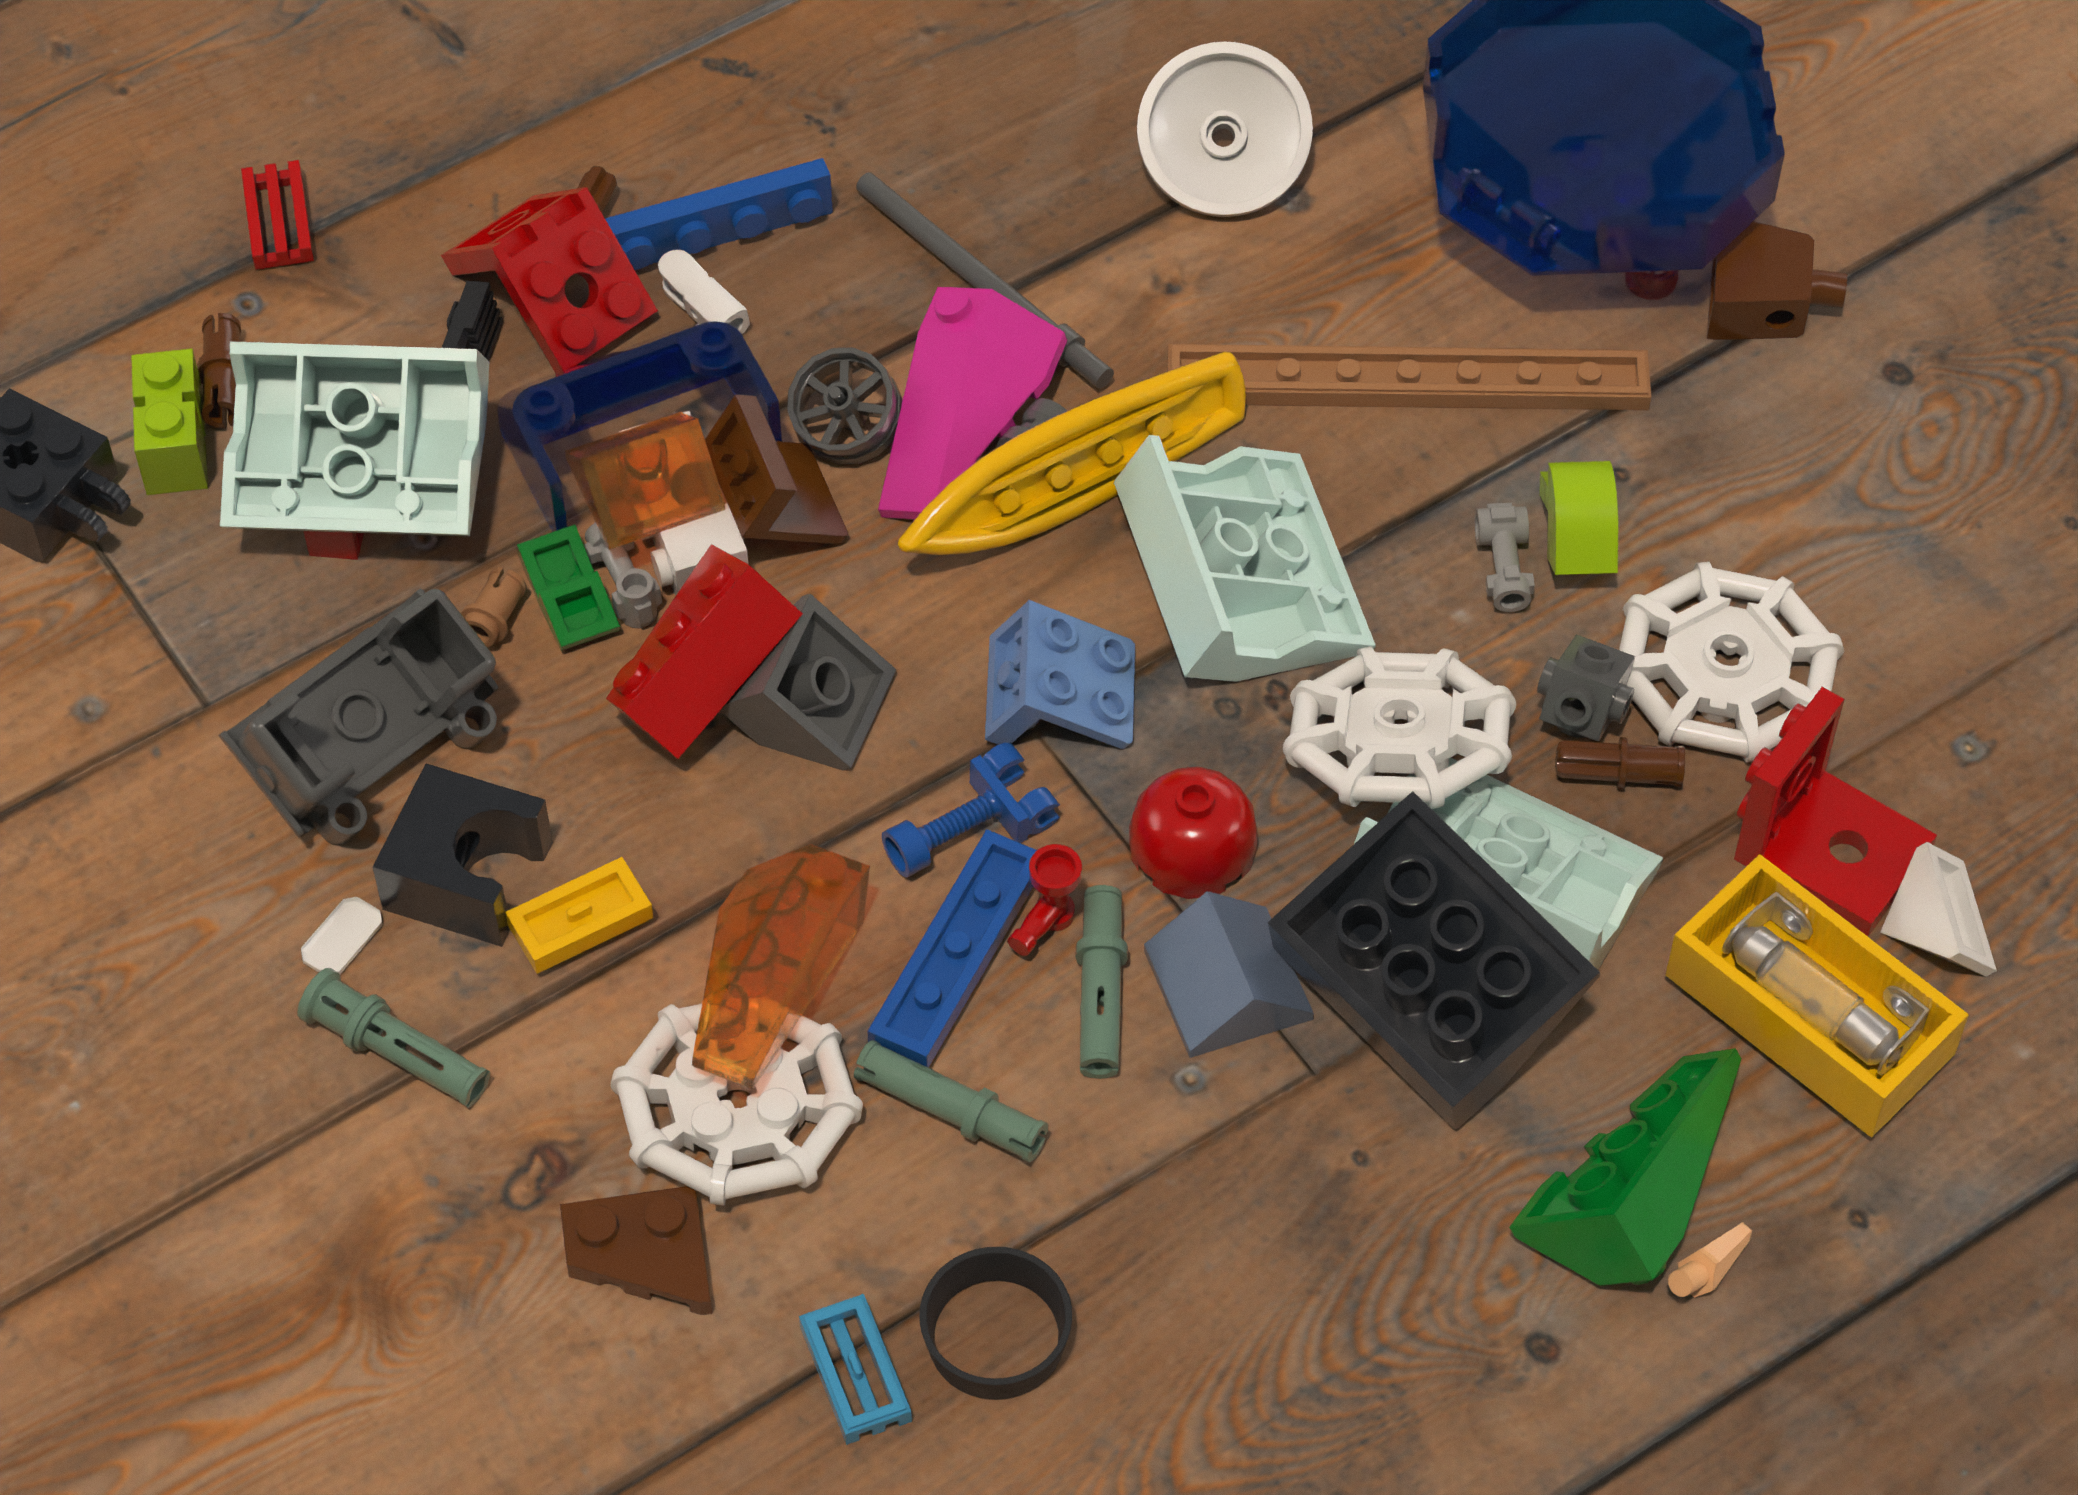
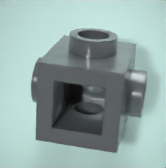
(1586, 688)

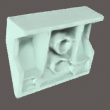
(354, 438)
(1241, 562)
(1560, 864)

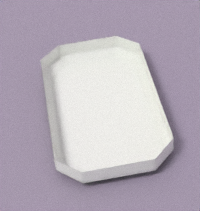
(341, 935)

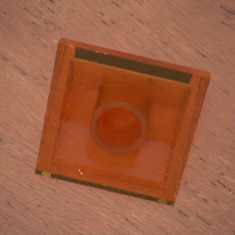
(647, 479)

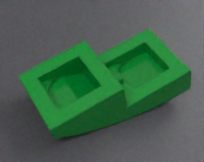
(567, 587)

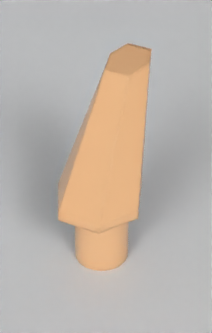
(1707, 1266)

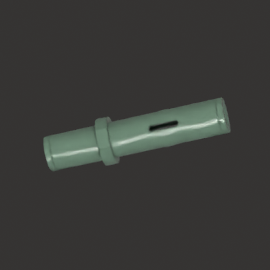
(1101, 956)
(973, 1111)

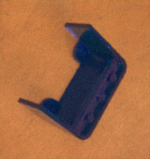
(619, 386)

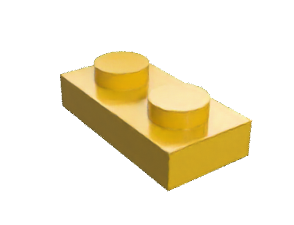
(579, 915)

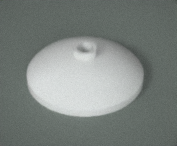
(1230, 90)

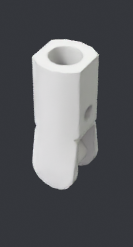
(698, 293)

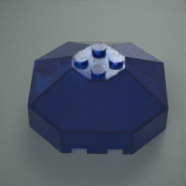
(1601, 131)

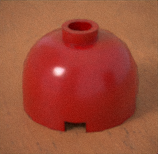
(1193, 832)

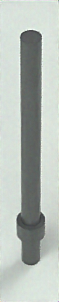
(976, 272)

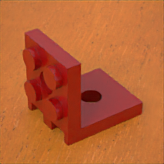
(534, 256)
(1803, 811)

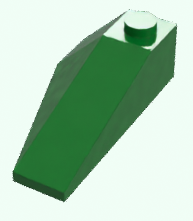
(1639, 1186)

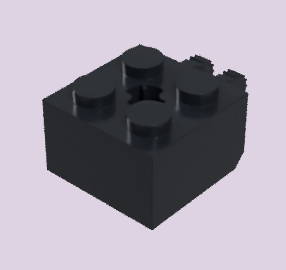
(51, 478)

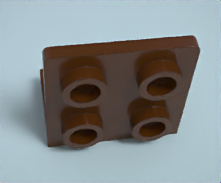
(769, 483)

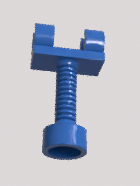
(989, 776)

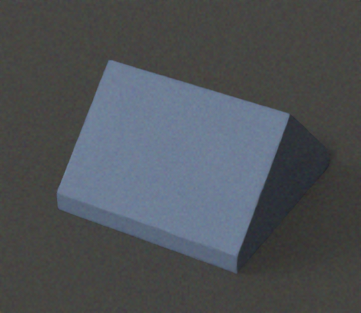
(1224, 975)

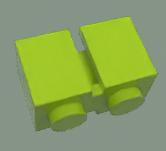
(169, 422)

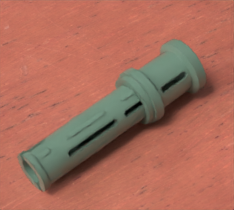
(363, 1031)

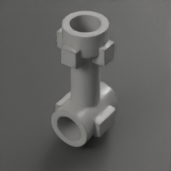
(1504, 528)
(636, 590)

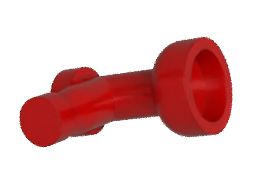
(1054, 873)

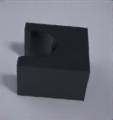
(441, 835)

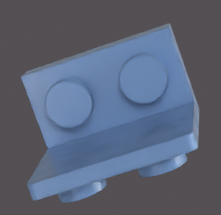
(1059, 673)

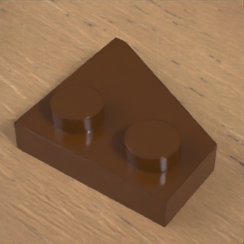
(640, 1244)

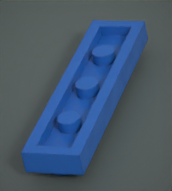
(725, 213)
(955, 950)

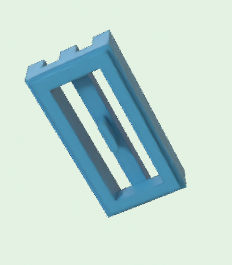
(872, 1416)

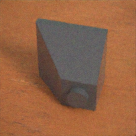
(813, 690)

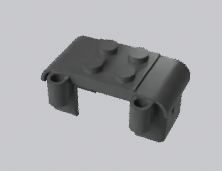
(367, 714)

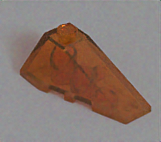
(772, 955)

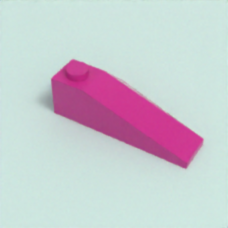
(965, 382)

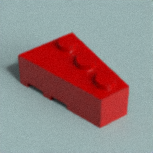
(701, 650)

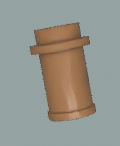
(494, 605)

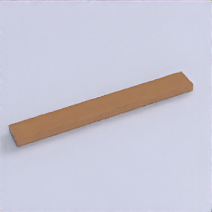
(1435, 376)

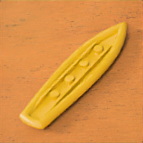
(1075, 458)

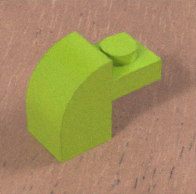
(1581, 517)

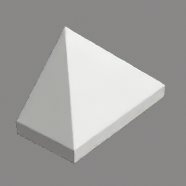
(1939, 911)

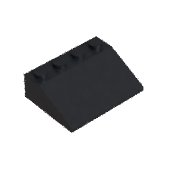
(1432, 958)

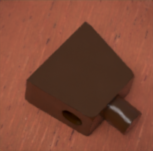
(1767, 285)

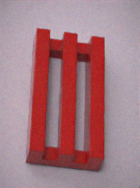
(272, 181)

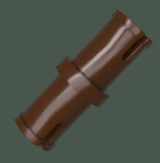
(216, 369)

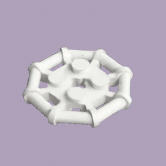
(1721, 689)
(1364, 727)
(729, 1132)

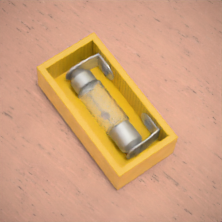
(1816, 995)

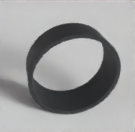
(995, 1265)

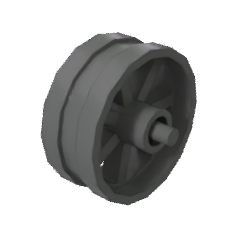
(844, 405)

